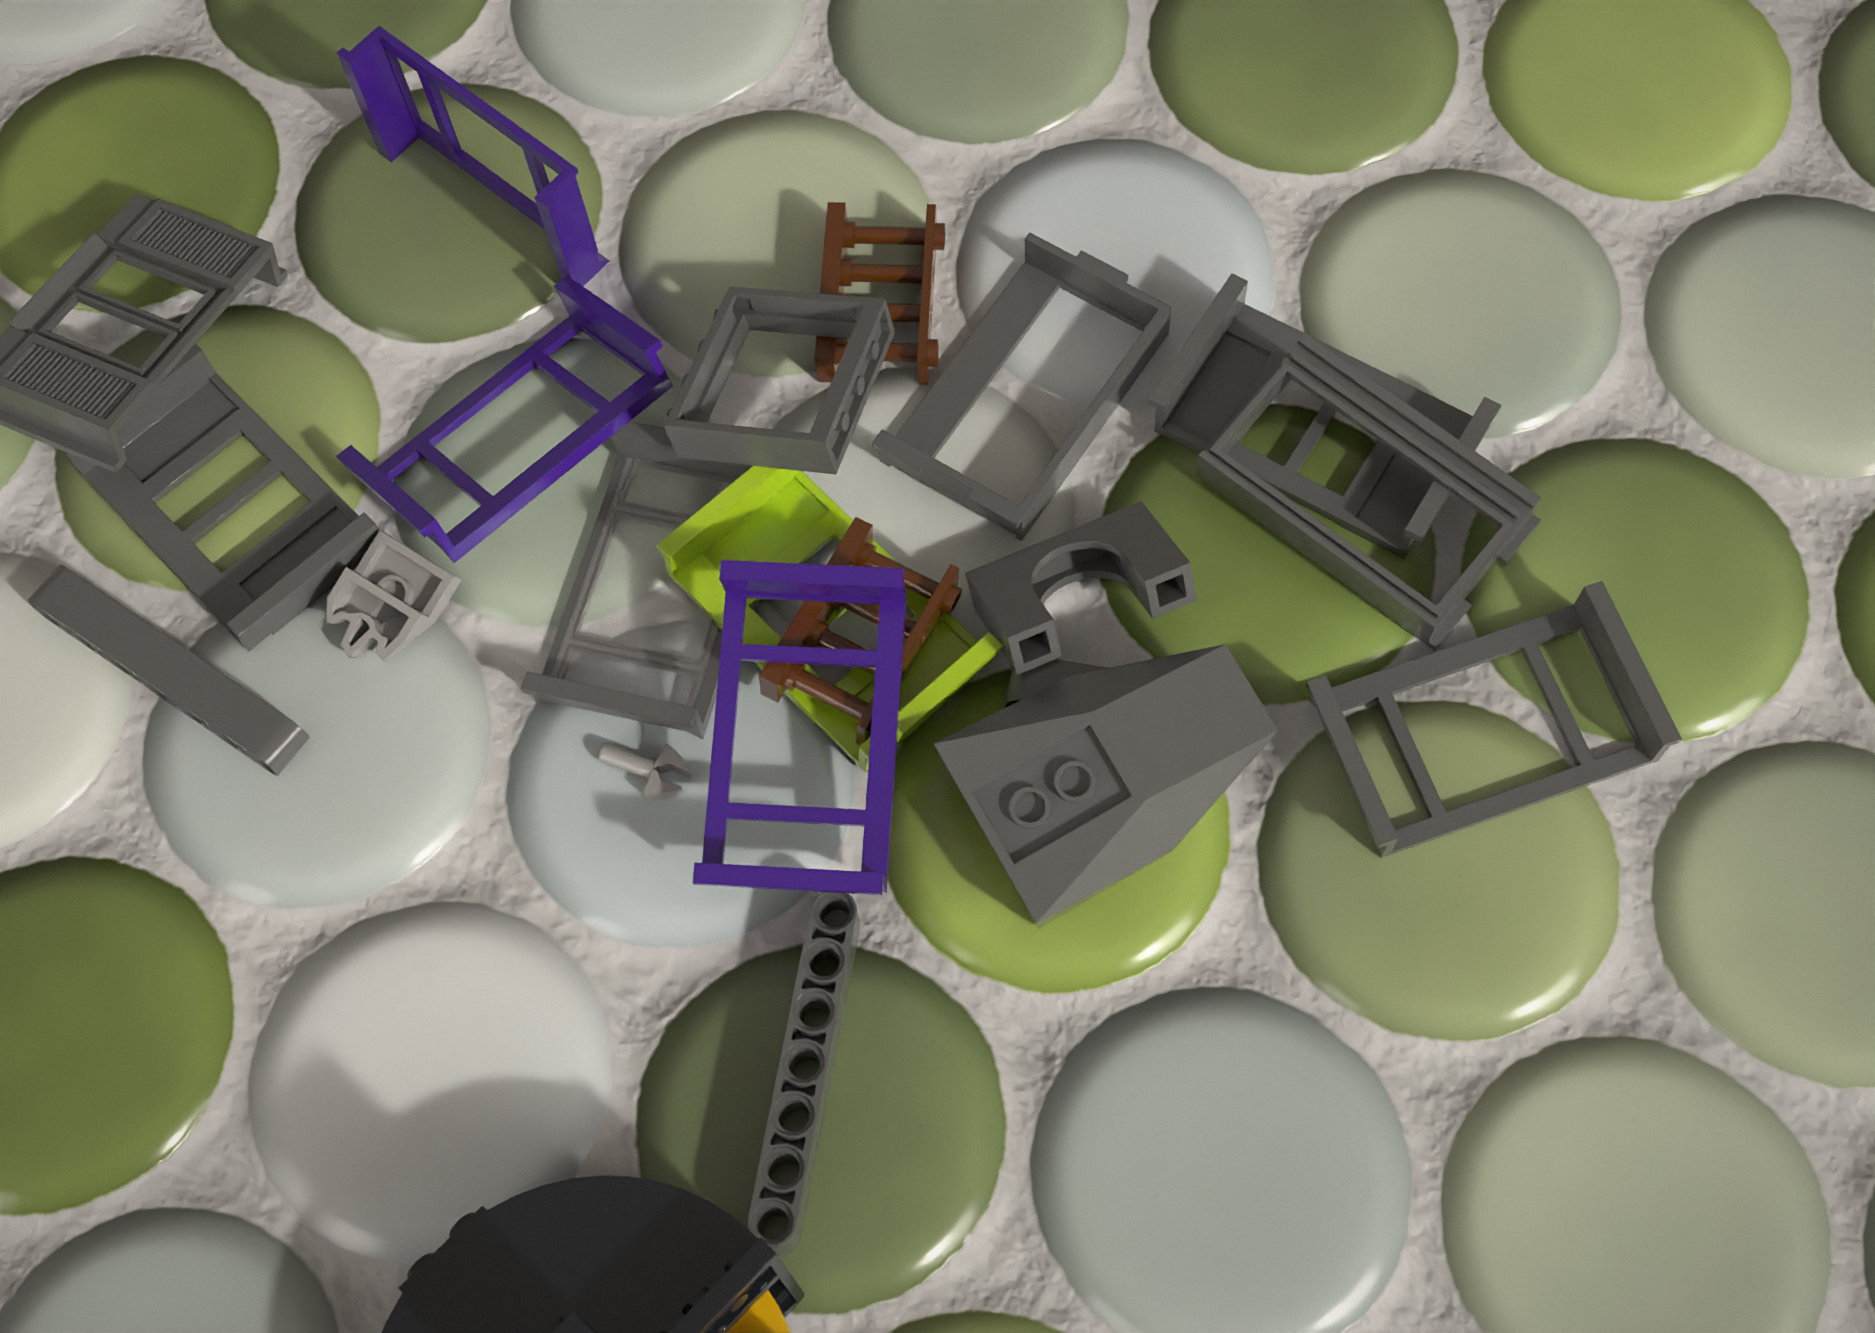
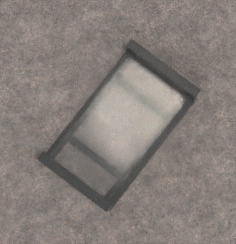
(629, 631)

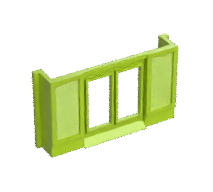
(787, 520)

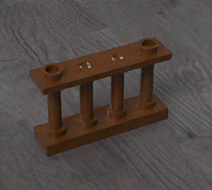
(841, 272)
(811, 629)

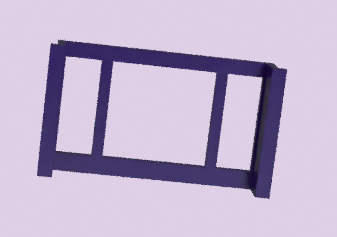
(396, 124)
(586, 314)
(817, 584)

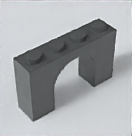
(1117, 547)

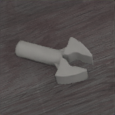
(648, 768)

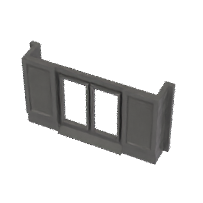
(1234, 354)
(84, 397)
(176, 434)

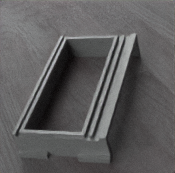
(987, 350)
(1408, 435)

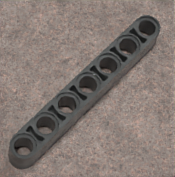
(169, 670)
(810, 1093)

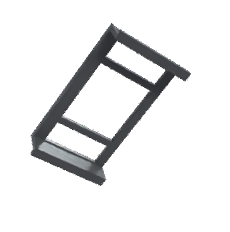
(1616, 659)

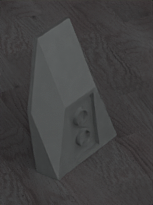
(1106, 770)

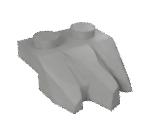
(388, 598)

